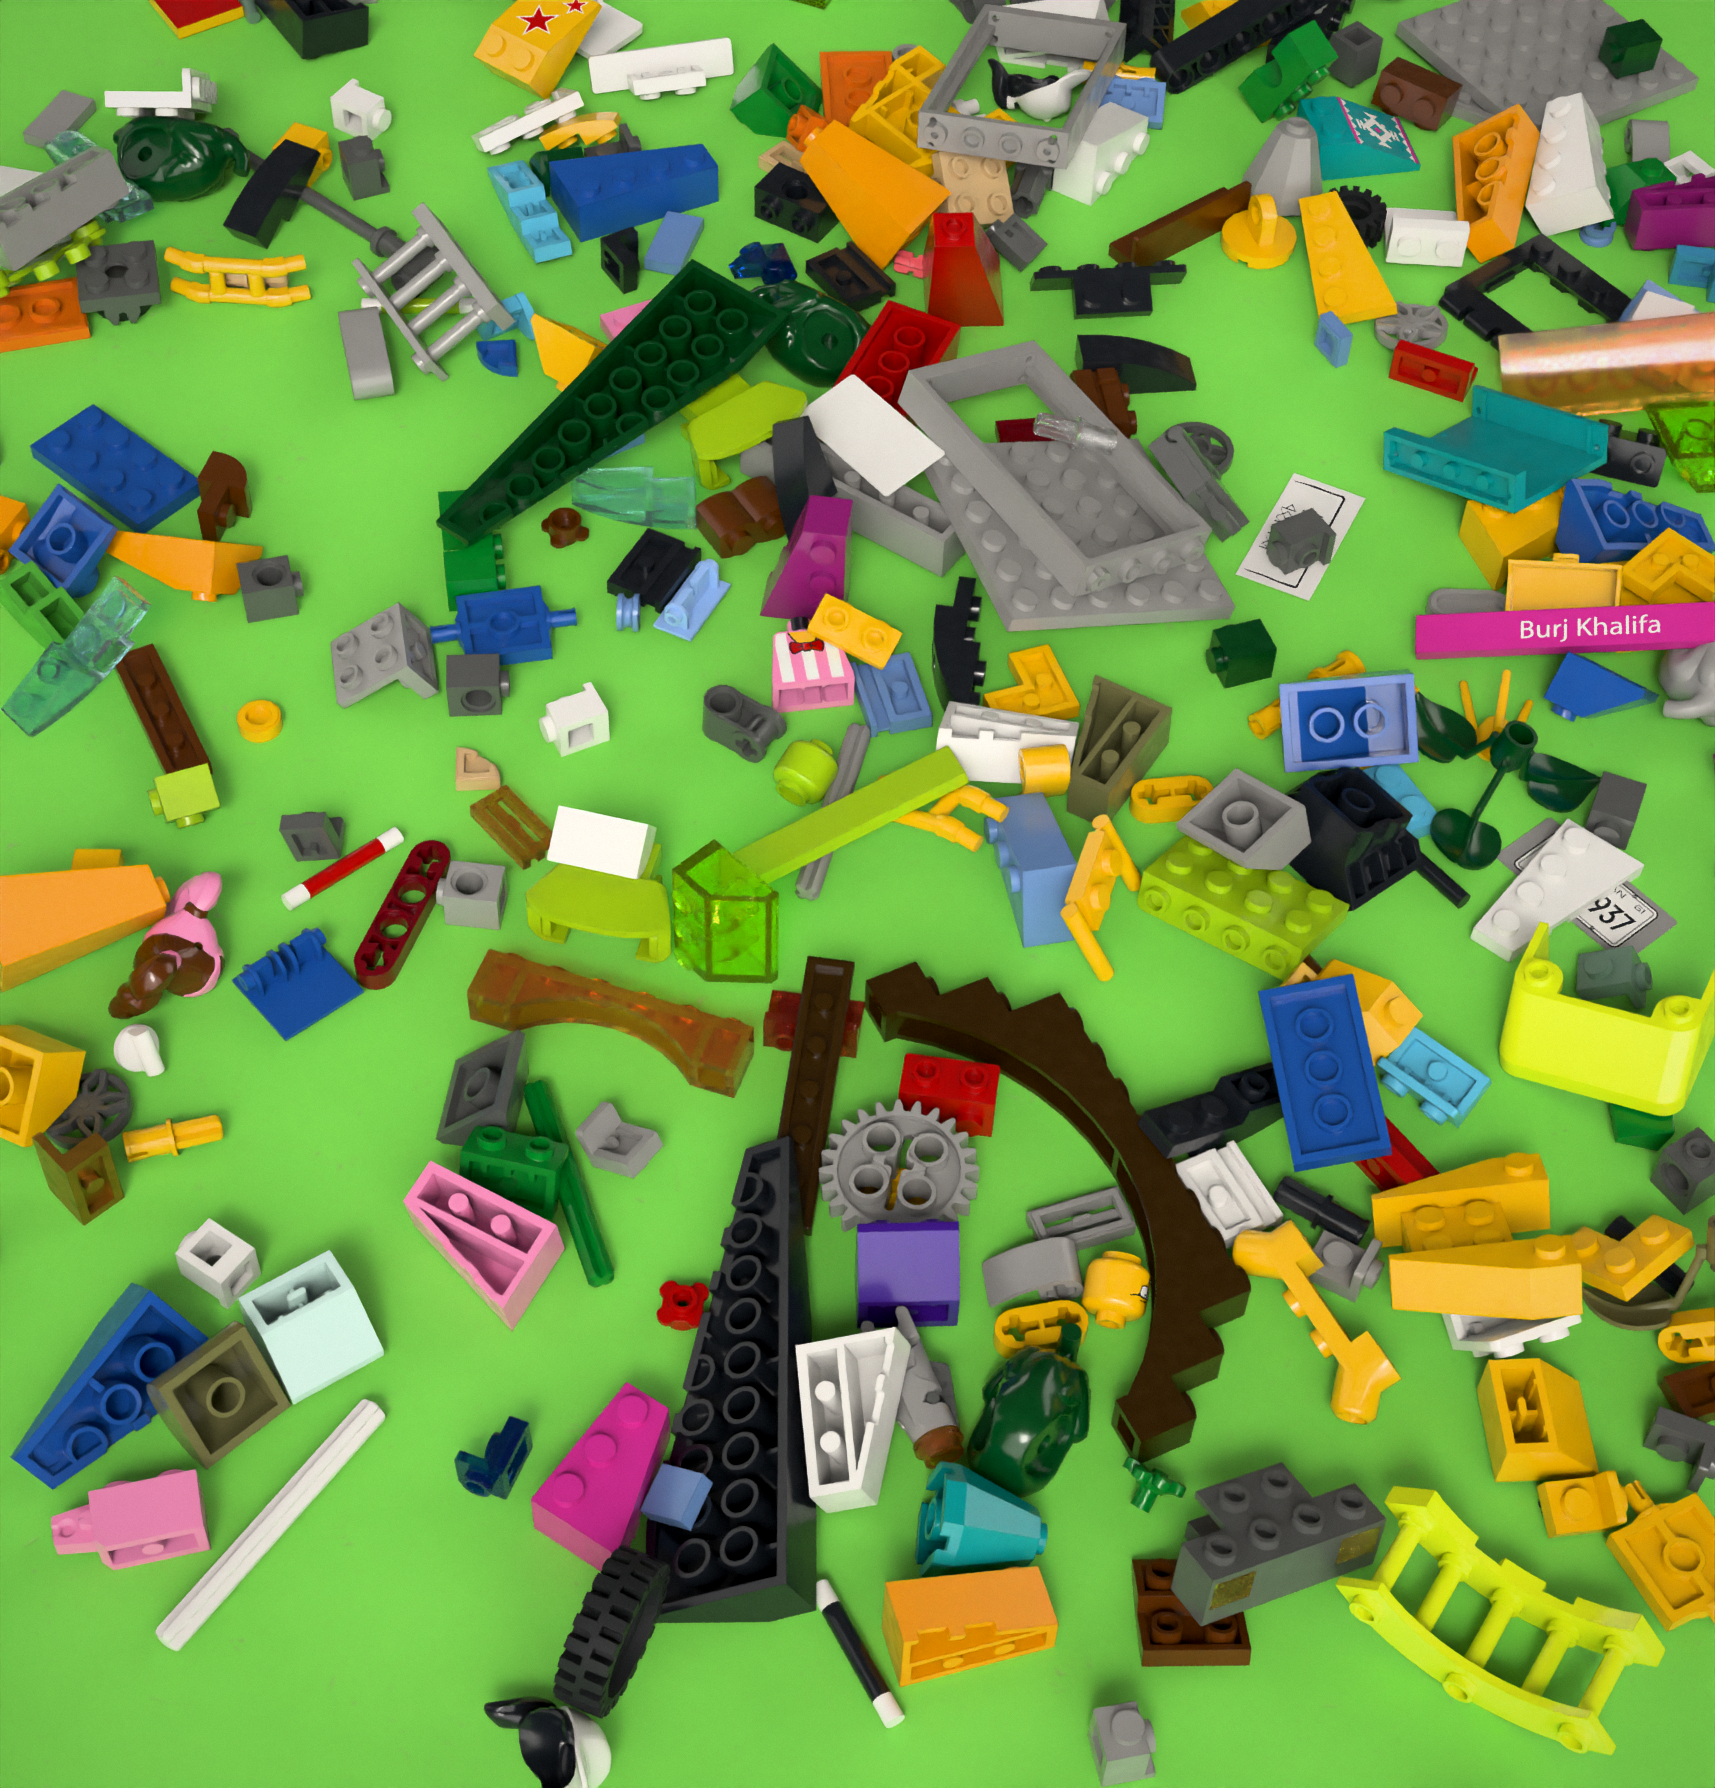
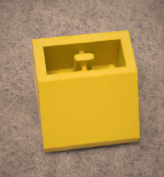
(1534, 1422)

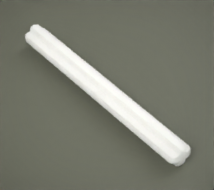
(269, 1525)

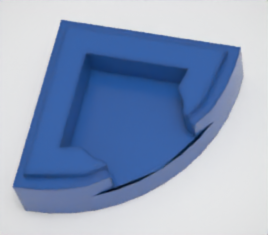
(498, 356)

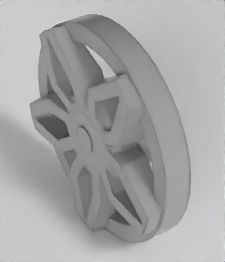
(1412, 325)

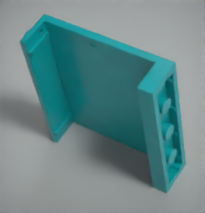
(1503, 453)

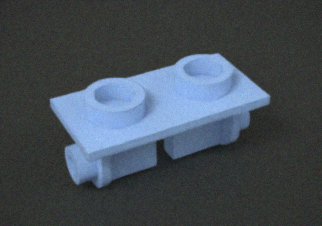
(693, 601)

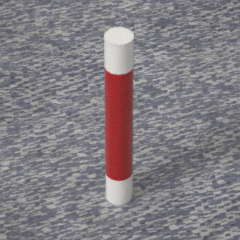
(342, 868)

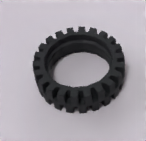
(611, 1631)

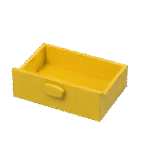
(1562, 584)

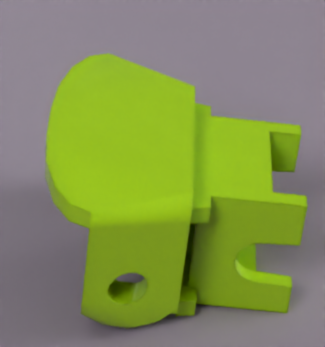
(734, 420)
(603, 906)

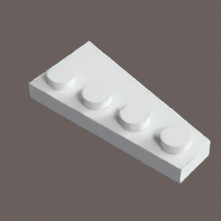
(1554, 888)

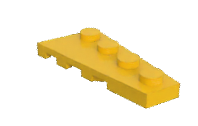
(1340, 263)

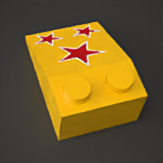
(536, 42)

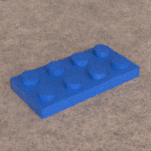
(116, 469)
(1324, 1073)

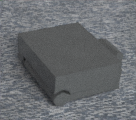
(1198, 482)

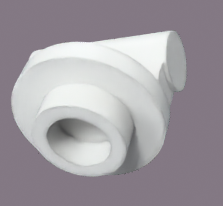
(138, 1050)

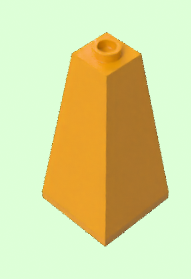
(870, 191)
(71, 913)

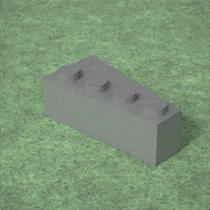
(57, 204)

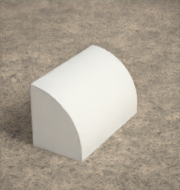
(601, 842)

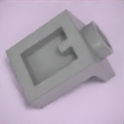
(1346, 1266)

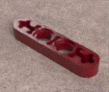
(395, 911)

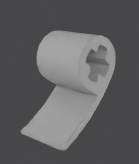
(1647, 139)
(1041, 1265)

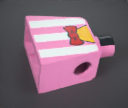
(808, 671)

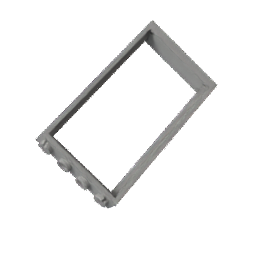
(1015, 140)
(926, 400)

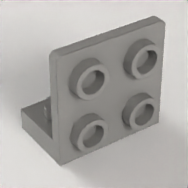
(381, 651)

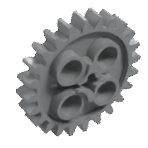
(855, 1165)

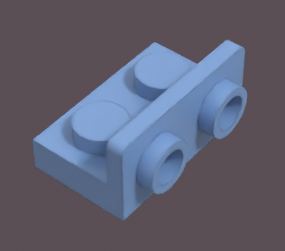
(1141, 96)

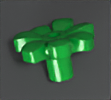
(1151, 1484)

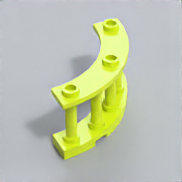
(1513, 1593)

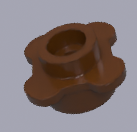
(564, 527)

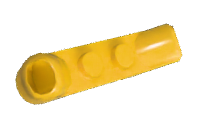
(1363, 1365)

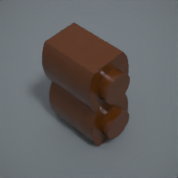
(741, 517)

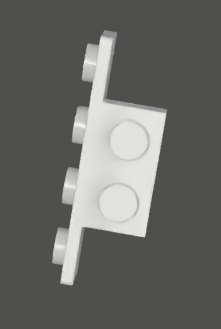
(661, 68)

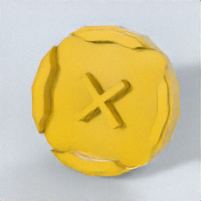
(1258, 235)

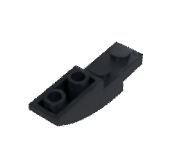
(954, 648)
(1232, 1111)

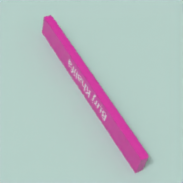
(1565, 630)

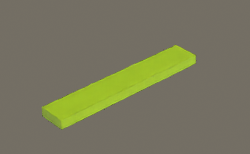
(854, 815)

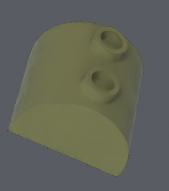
(218, 1395)

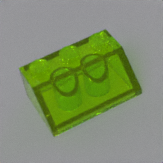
(724, 918)

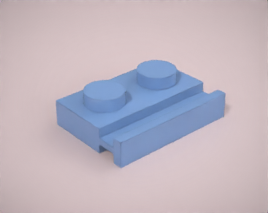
(892, 696)

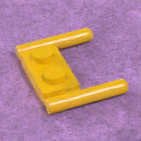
(1091, 889)

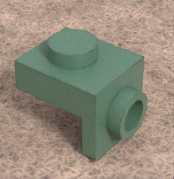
(1613, 974)

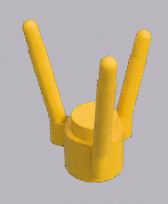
(1496, 722)

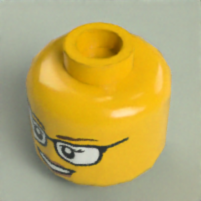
(1116, 1289)

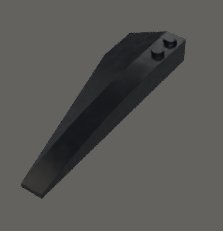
(743, 1418)

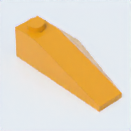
(185, 563)

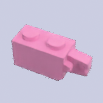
(137, 1521)

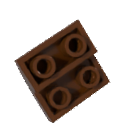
(1171, 1634)

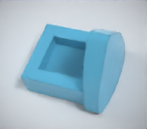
(522, 313)

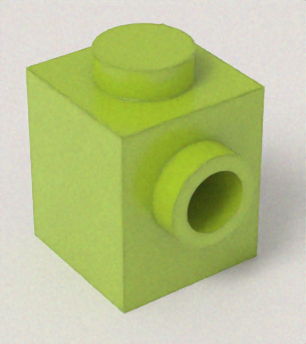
(184, 796)

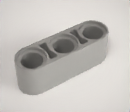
(366, 353)

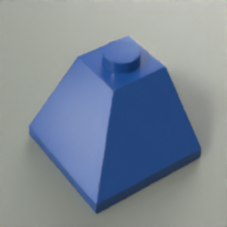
(1593, 690)

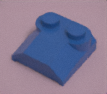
(66, 542)

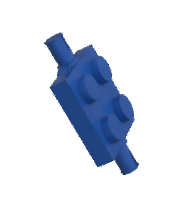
(505, 623)

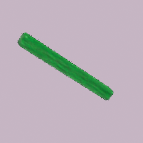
(572, 1192)

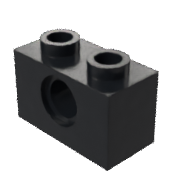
(793, 203)

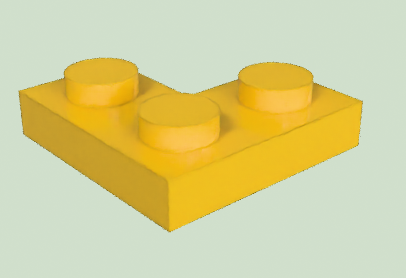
(1667, 561)
(1040, 687)
(1633, 1262)

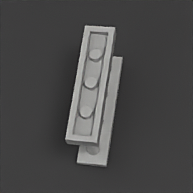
(467, 283)

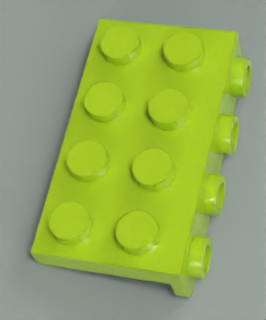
(1242, 911)

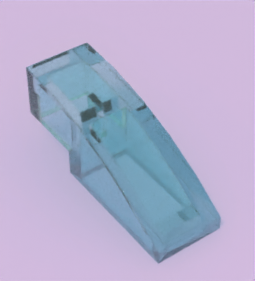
(637, 497)

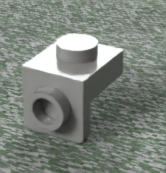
(616, 1144)

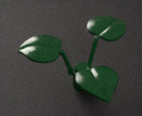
(1550, 780)

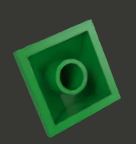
(773, 94)
(1631, 176)

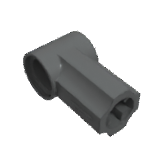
(1030, 187)

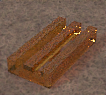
(502, 837)

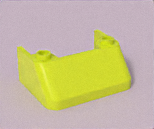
(1600, 1048)

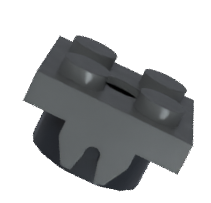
(119, 281)

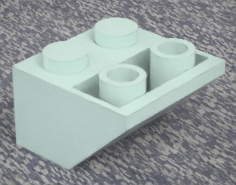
(310, 1326)

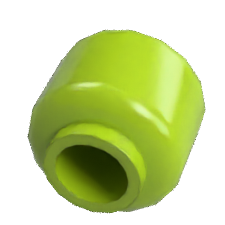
(805, 772)

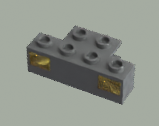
(1270, 1541)

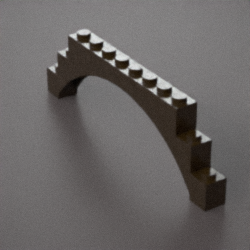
(1187, 1259)

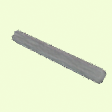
(849, 764)

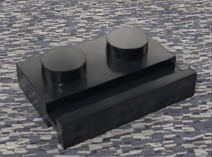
(850, 277)
(654, 569)

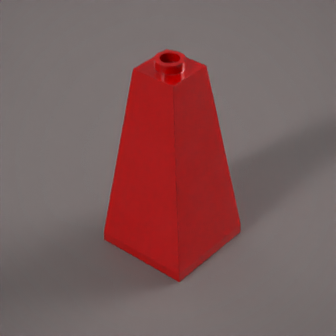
(961, 272)

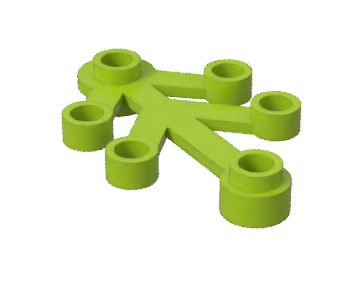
(45, 264)

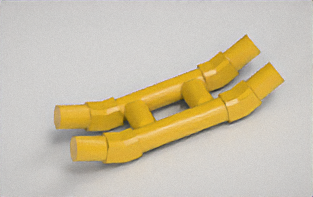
(254, 268)
(939, 822)

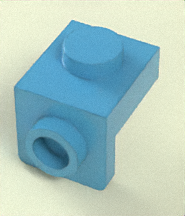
(1694, 268)

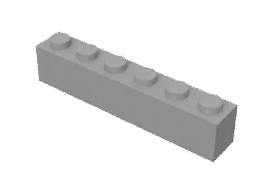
(900, 522)

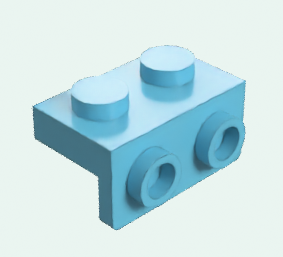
(1434, 1077)

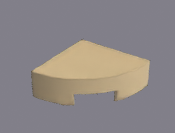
(475, 771)

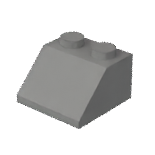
(1249, 823)

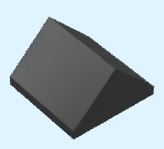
(485, 1089)

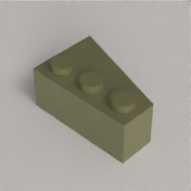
(1115, 749)

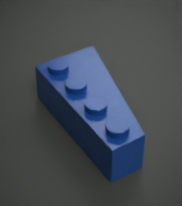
(632, 187)

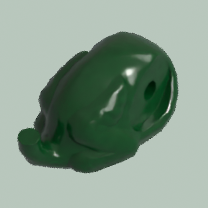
(178, 156)
(817, 336)
(1032, 1416)

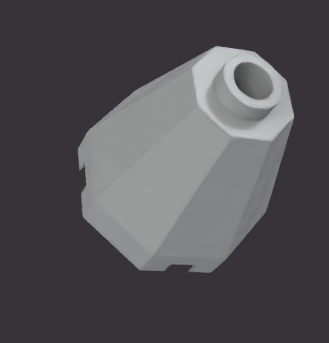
(1287, 166)

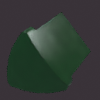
(540, 163)

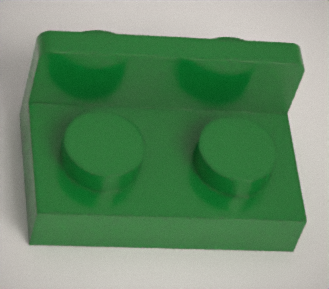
(515, 1167)

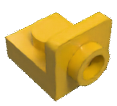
(1583, 1505)

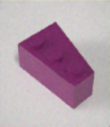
(1672, 215)
(813, 560)

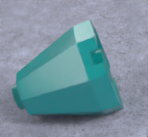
(974, 1525)

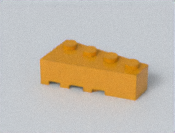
(1493, 178)

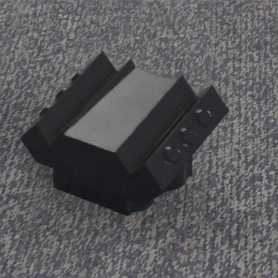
(1355, 836)

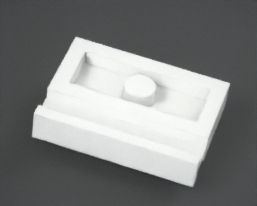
(1229, 1192)

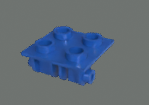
(297, 984)

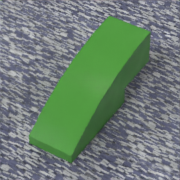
(38, 606)

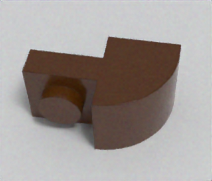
(223, 495)

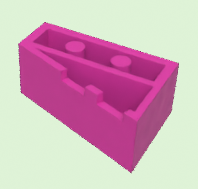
(601, 1484)

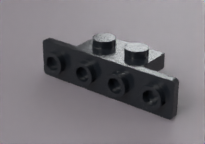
(1109, 291)

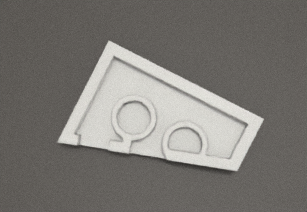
(497, 136)

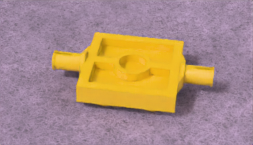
(1669, 1556)

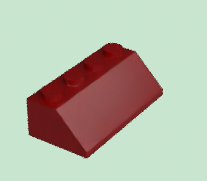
(898, 343)

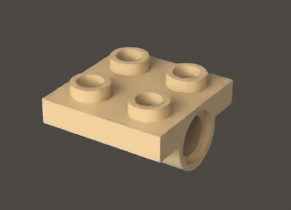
(975, 186)

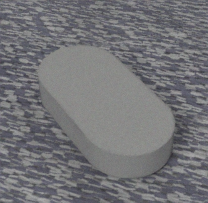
(1464, 601)

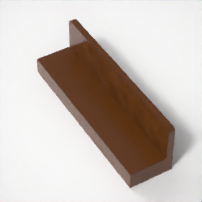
(1181, 227)

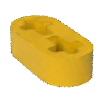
(1168, 798)
(1037, 1325)
(1694, 1325)

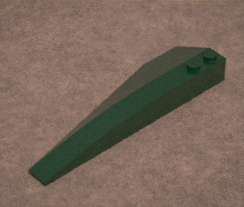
(663, 360)

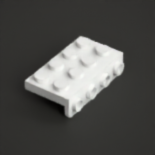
(196, 98)

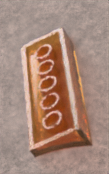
(1613, 364)

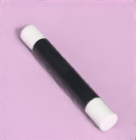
(857, 1655)

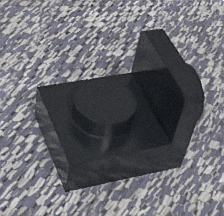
(620, 258)

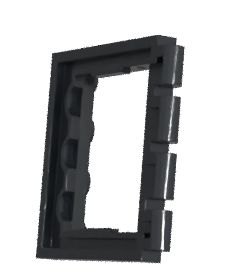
(1567, 274)

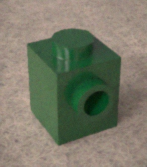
(1630, 48)
(1241, 653)

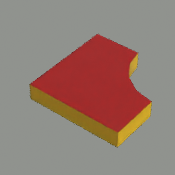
(196, 16)

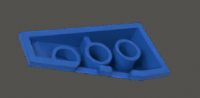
(1617, 526)
(106, 1386)

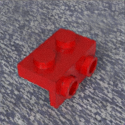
(954, 1086)

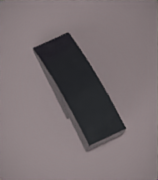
(271, 193)
(1138, 362)
(798, 468)

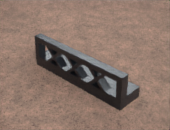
(1143, 22)

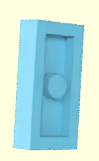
(1401, 788)

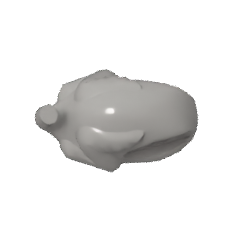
(1689, 682)

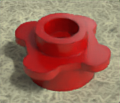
(682, 1317)

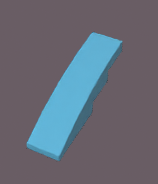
(529, 211)

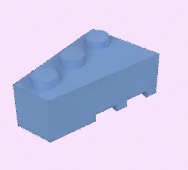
(1033, 866)

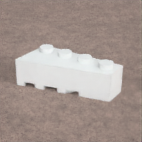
(1568, 169)

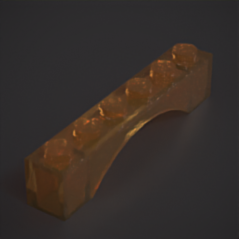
(526, 994)

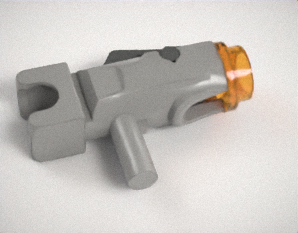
(926, 1401)

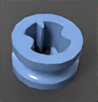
(1597, 238)
(628, 612)

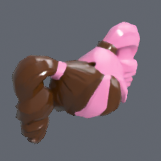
(170, 954)

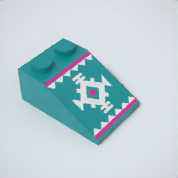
(1357, 139)

